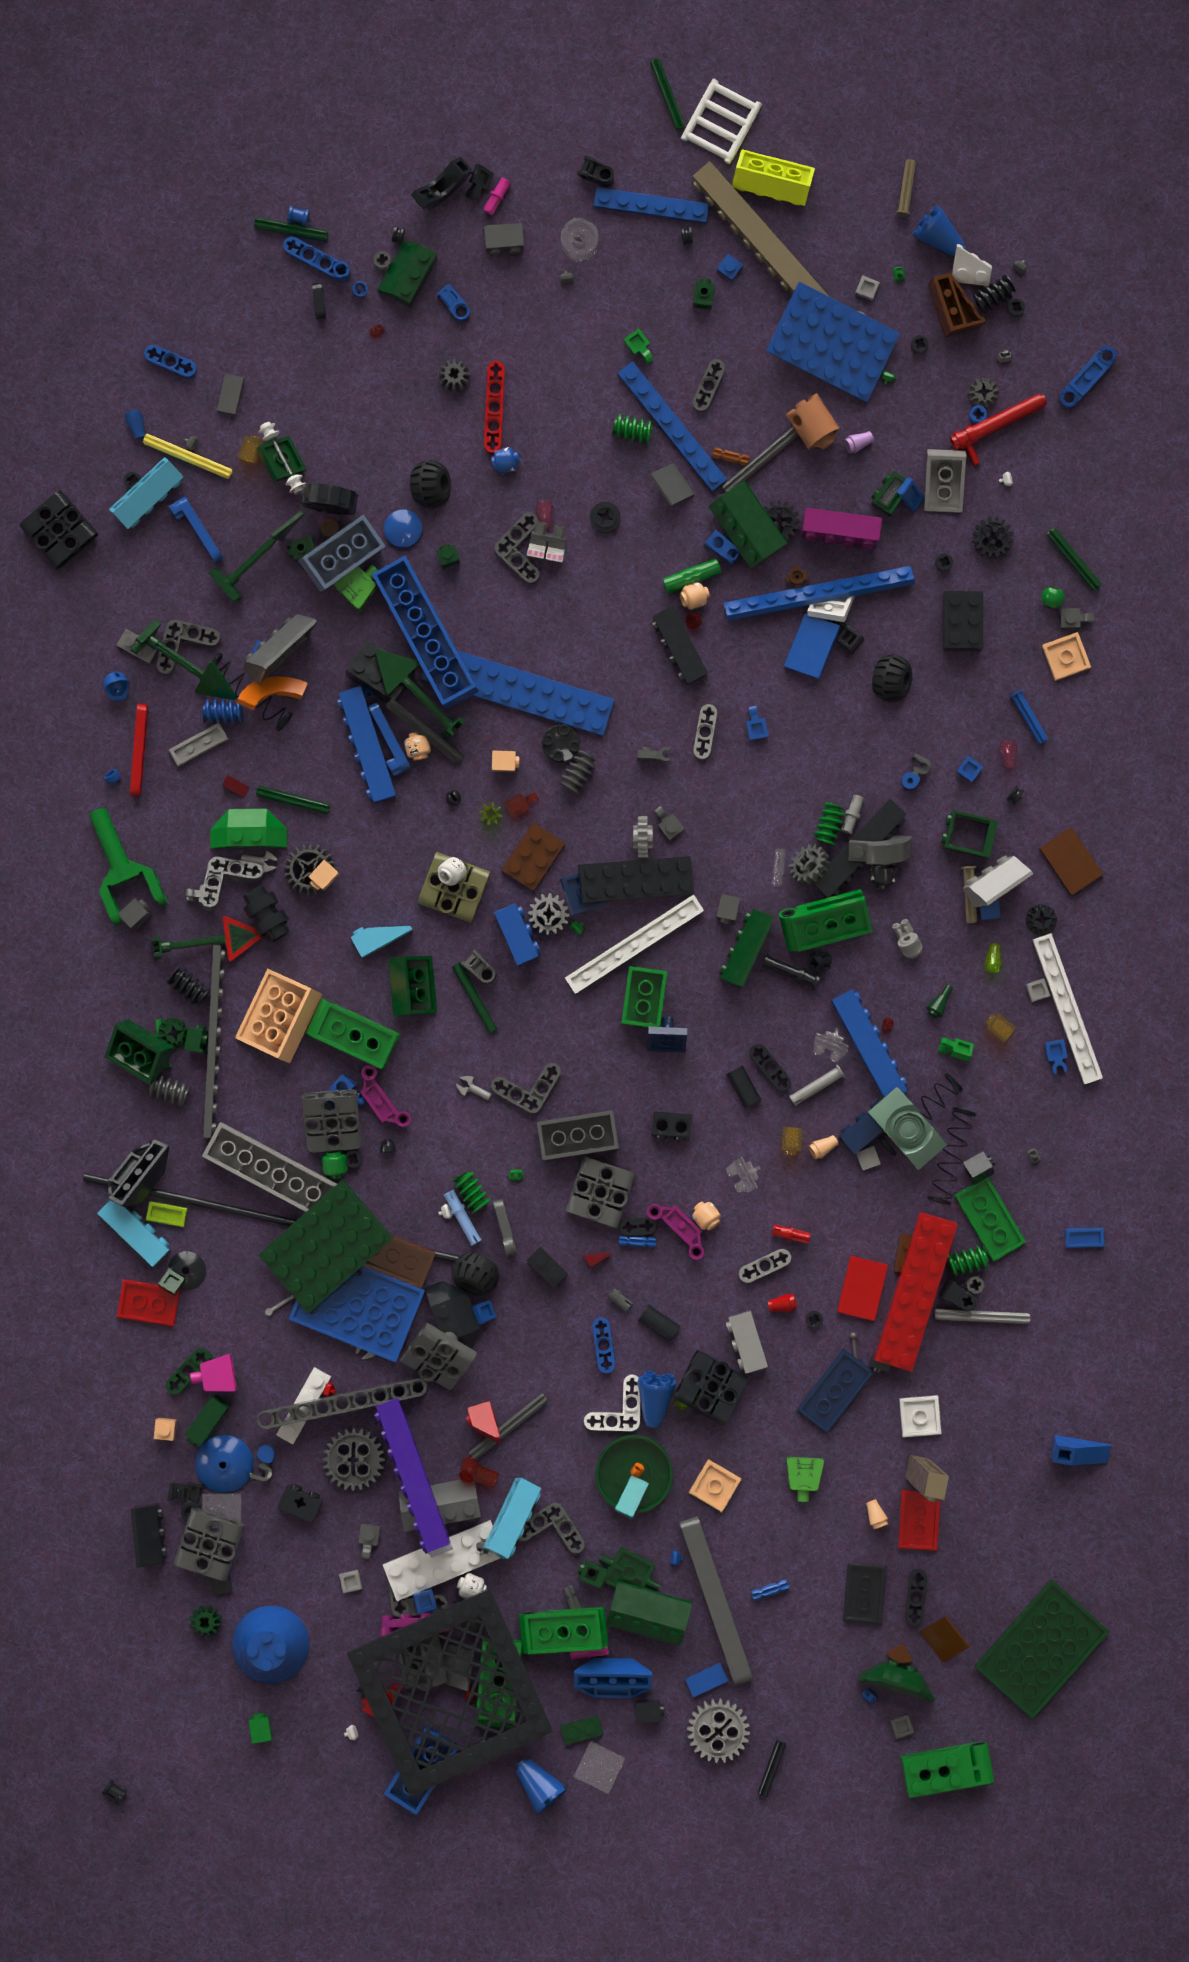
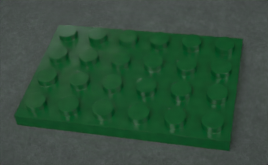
(325, 1246)
(1041, 1648)

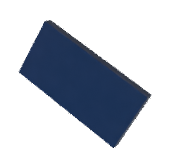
(835, 1390)

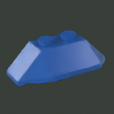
(612, 1678)

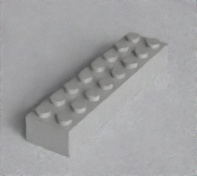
(266, 1168)

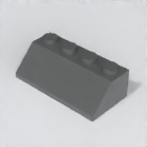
(278, 647)
(454, 1499)

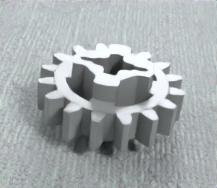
(642, 837)
(557, 914)

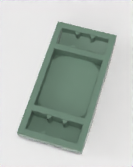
(907, 1128)

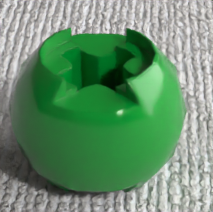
(1053, 597)

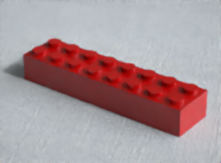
(915, 1291)

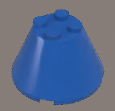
(270, 1644)

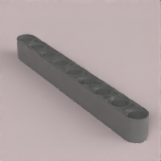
(332, 1407)
(716, 1601)

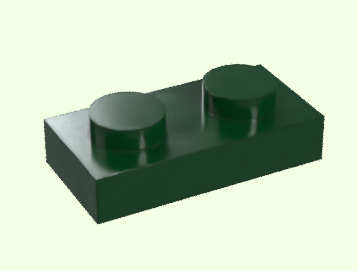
(581, 1729)

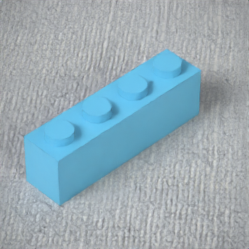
(146, 493)
(135, 1232)
(512, 1518)

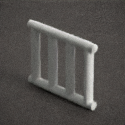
(736, 139)

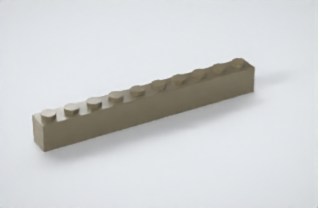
(751, 229)
(927, 1478)

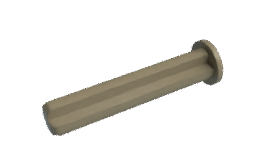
(906, 190)
(971, 913)

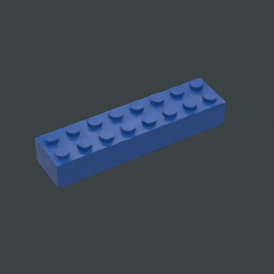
(425, 632)

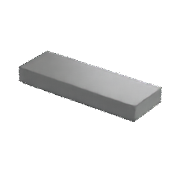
(198, 744)

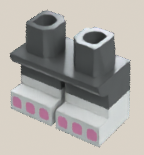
(556, 543)

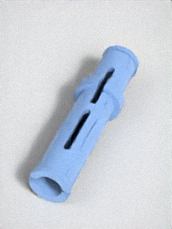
(462, 1217)

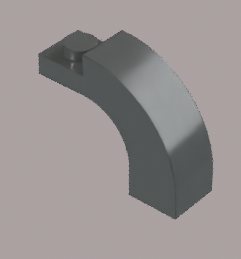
(881, 852)

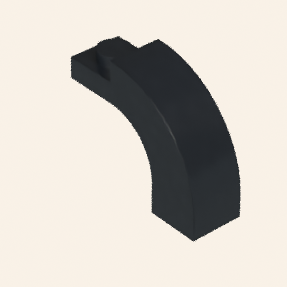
(444, 185)

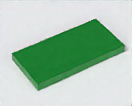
(990, 1219)

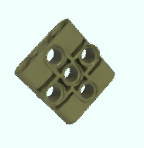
(467, 907)

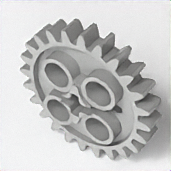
(730, 1743)

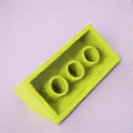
(773, 177)

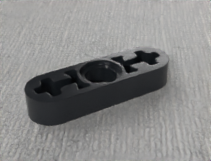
(762, 1067)
(909, 1611)

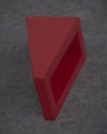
(235, 786)
(593, 1259)

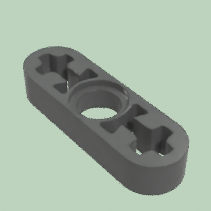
(709, 370)

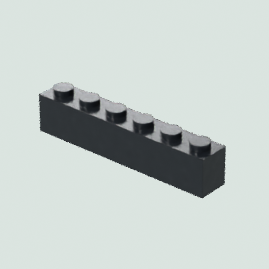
(875, 830)

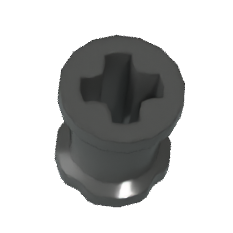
(970, 1281)

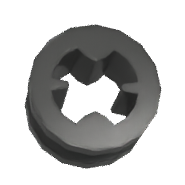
(387, 263)

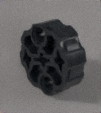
(329, 498)

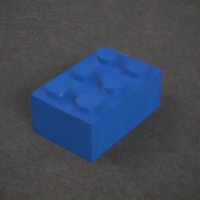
(517, 934)

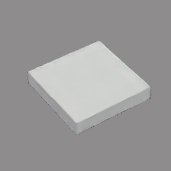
(920, 1416)

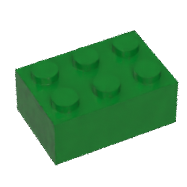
(644, 997)

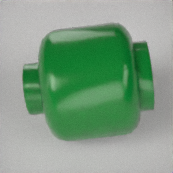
(334, 1164)

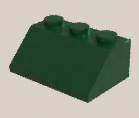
(408, 272)
(412, 985)
(138, 1051)

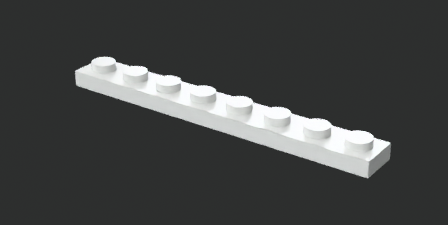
(634, 944)
(1067, 1008)

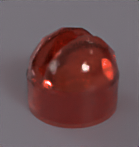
(689, 620)

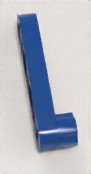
(316, 260)
(183, 508)
(399, 762)

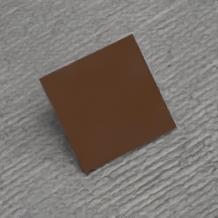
(944, 1639)

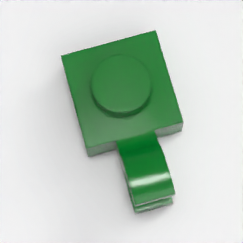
(638, 344)
(959, 1048)

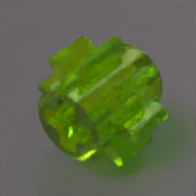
(487, 809)

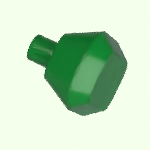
(899, 274)
(888, 377)
(577, 927)
(516, 1175)

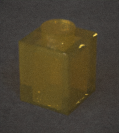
(248, 451)
(999, 1027)
(791, 1140)

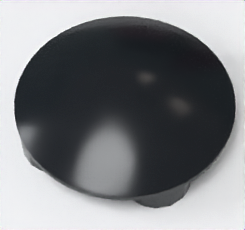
(560, 743)

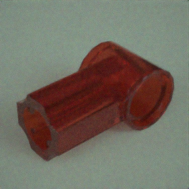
(473, 1472)

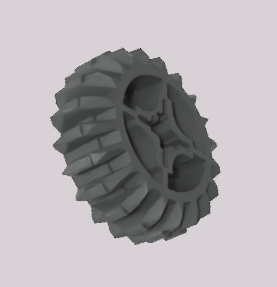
(303, 876)

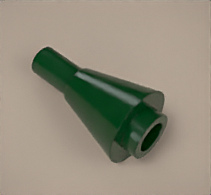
(937, 1006)

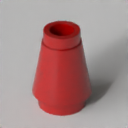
(784, 1303)

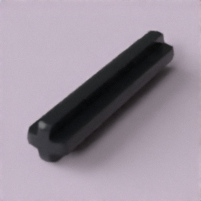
(771, 1768)

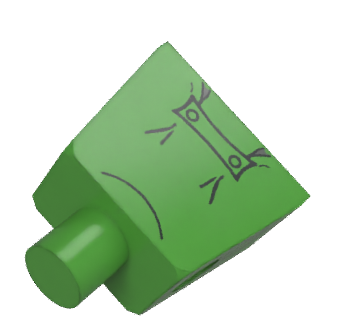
(357, 586)
(804, 1475)

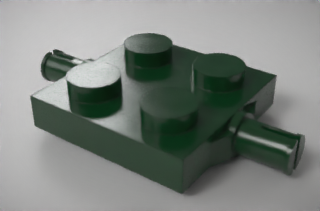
(629, 1569)

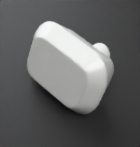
(1007, 479)
(446, 1211)
(351, 1732)

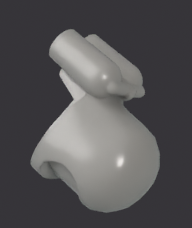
(908, 941)

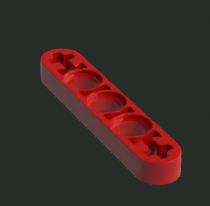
(494, 398)
(139, 750)

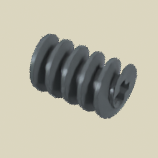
(578, 771)
(169, 1091)

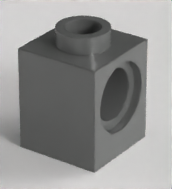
(727, 909)

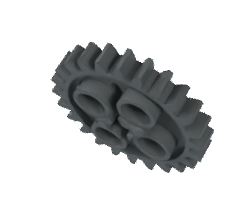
(371, 1459)

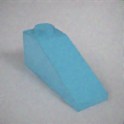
(375, 938)

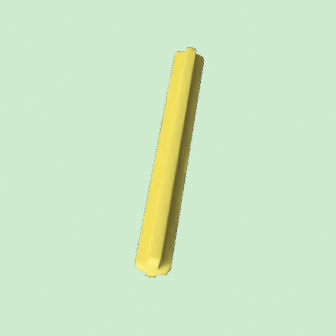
(187, 456)

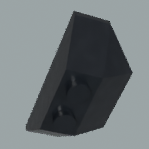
(138, 1174)
(453, 1311)

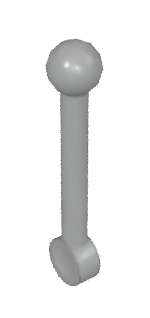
(269, 1311)

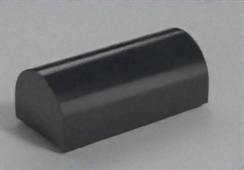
(743, 1086)
(659, 1323)

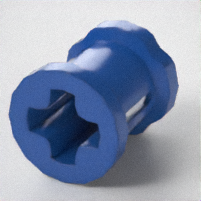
(298, 215)

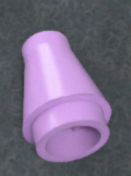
(858, 441)

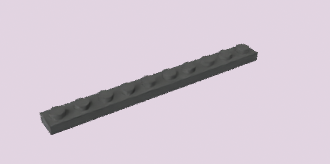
(214, 1033)

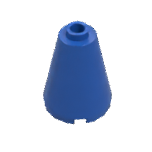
(539, 1785)

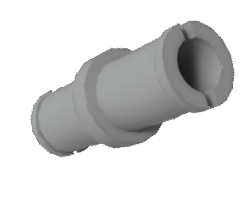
(852, 814)

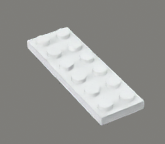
(419, 1571)

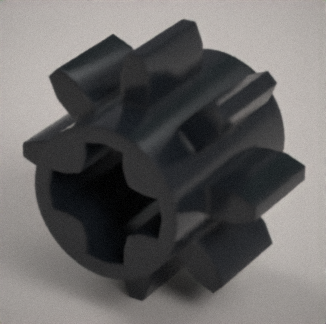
(820, 961)

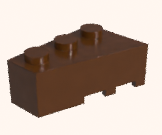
(952, 306)

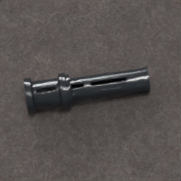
(800, 975)

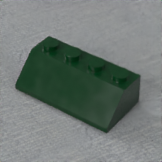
(748, 524)
(747, 948)
(649, 1613)

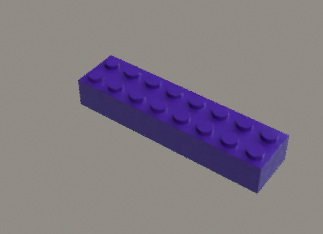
(414, 1478)

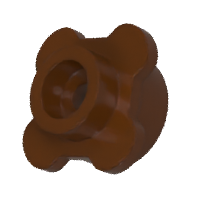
(802, 576)

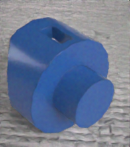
(116, 684)

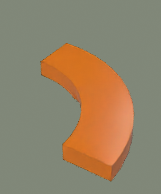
(278, 685)

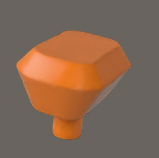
(637, 1470)

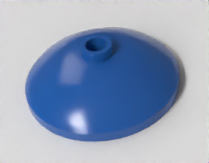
(237, 1459)

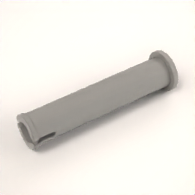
(817, 1085)

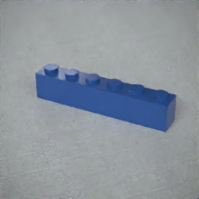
(367, 745)
(868, 1044)

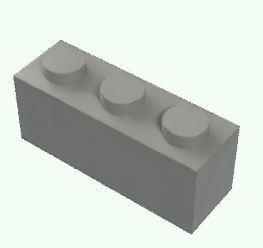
(746, 1342)

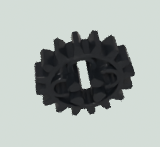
(786, 513)
(983, 535)

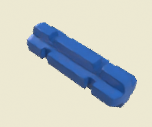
(637, 1241)
(770, 1590)

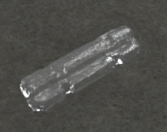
(778, 867)

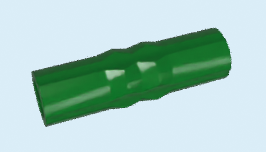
(691, 575)

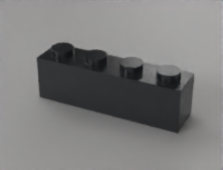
(679, 645)

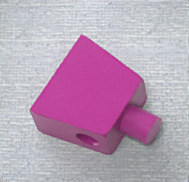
(216, 1374)

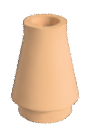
(823, 1146)
(876, 1515)

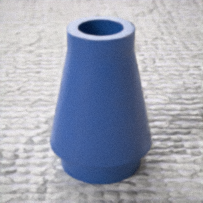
(135, 423)

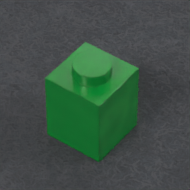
(260, 1728)

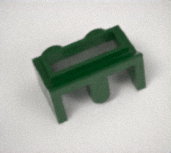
(887, 498)

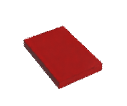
(862, 1288)
(147, 1303)
(918, 1522)

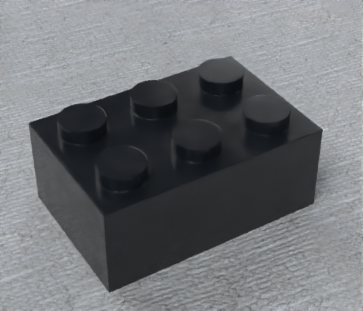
(962, 620)
(366, 673)

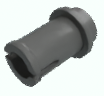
(620, 1299)

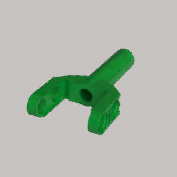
(121, 868)

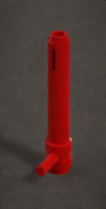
(971, 434)

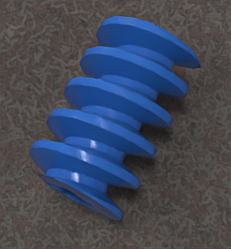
(222, 711)

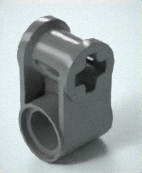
(478, 967)

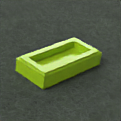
(166, 1214)

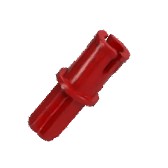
(791, 1234)

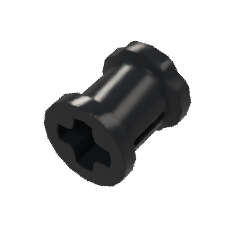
(114, 1792)

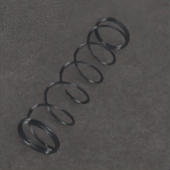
(281, 722)
(956, 1086)
(941, 1199)

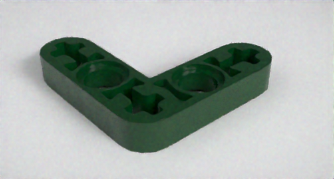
(191, 1361)

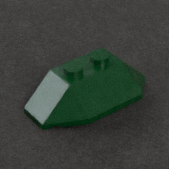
(898, 1678)

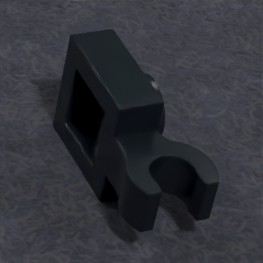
(480, 179)

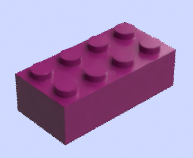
(841, 527)

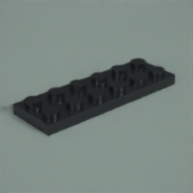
(635, 879)

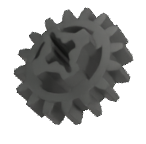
(809, 864)

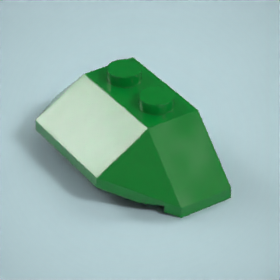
(248, 830)

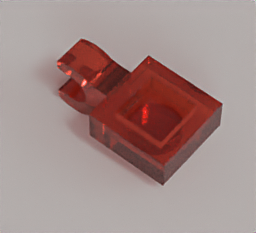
(518, 805)

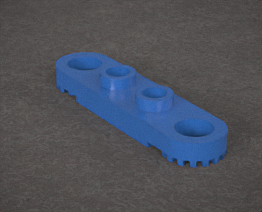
(1087, 377)

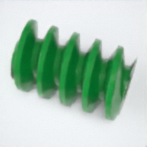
(632, 429)
(829, 823)
(471, 1191)
(968, 1260)

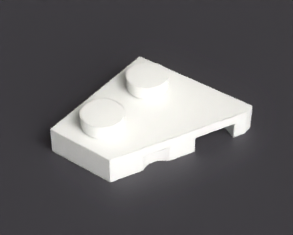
(970, 269)
(831, 610)

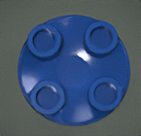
(403, 528)

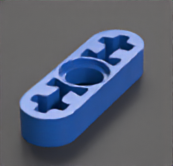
(185, 362)
(601, 1359)

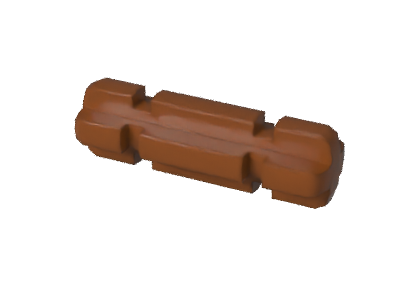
(730, 456)

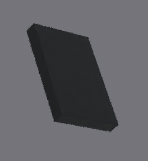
(864, 1593)

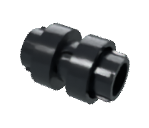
(270, 920)

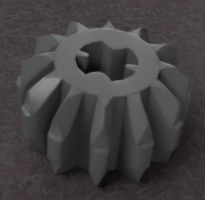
(457, 368)

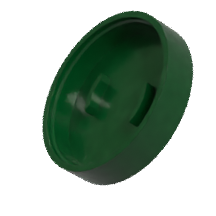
(617, 1461)

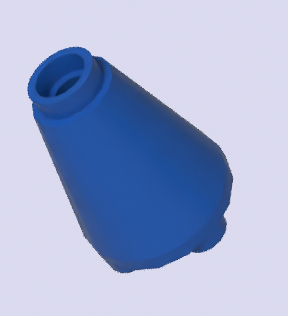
(938, 232)
(655, 1396)

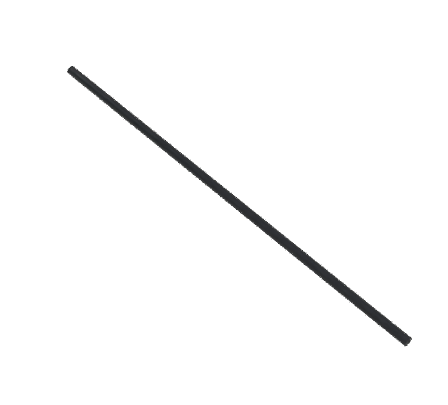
(232, 1209)

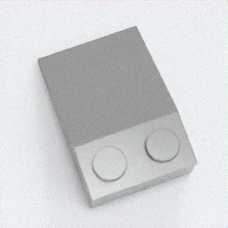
(945, 480)

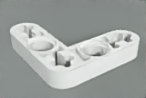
(627, 1412)

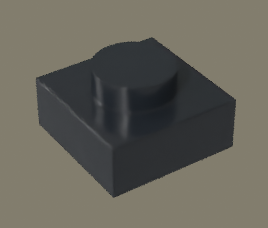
(878, 1366)

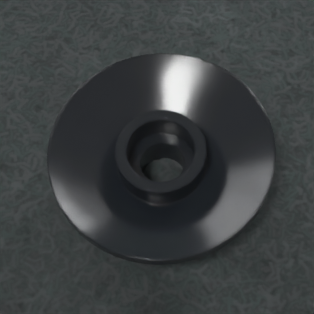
(196, 1268)

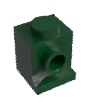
(703, 301)
(308, 545)
(448, 556)
(197, 1039)
(597, 1579)

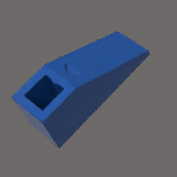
(1078, 1451)

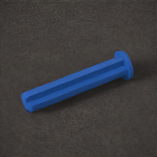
(1029, 717)

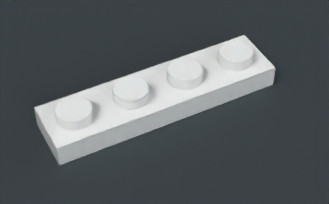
(311, 1390)

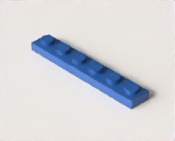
(651, 205)

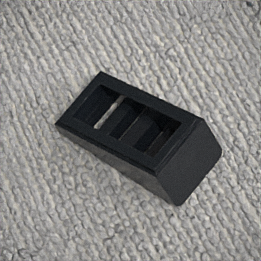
(855, 644)

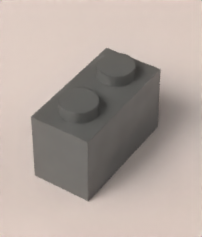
(504, 238)
(135, 913)

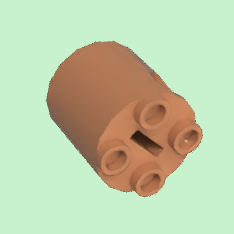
(813, 423)

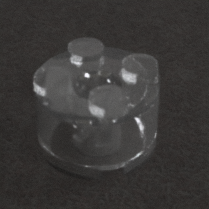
(584, 230)

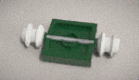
(281, 458)

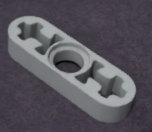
(697, 745)
(775, 1254)

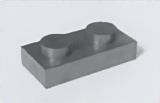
(127, 641)

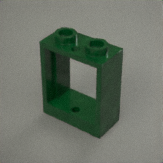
(988, 840)
(207, 1420)

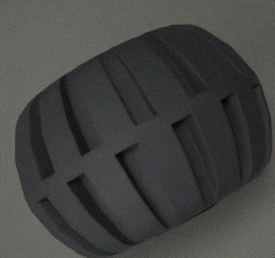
(430, 484)
(892, 678)
(475, 1274)

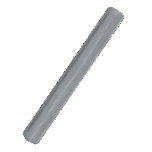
(982, 1316)

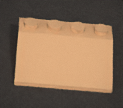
(278, 1016)

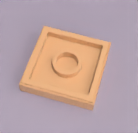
(1066, 656)
(715, 1485)

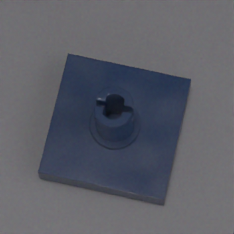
(572, 893)
(666, 1037)

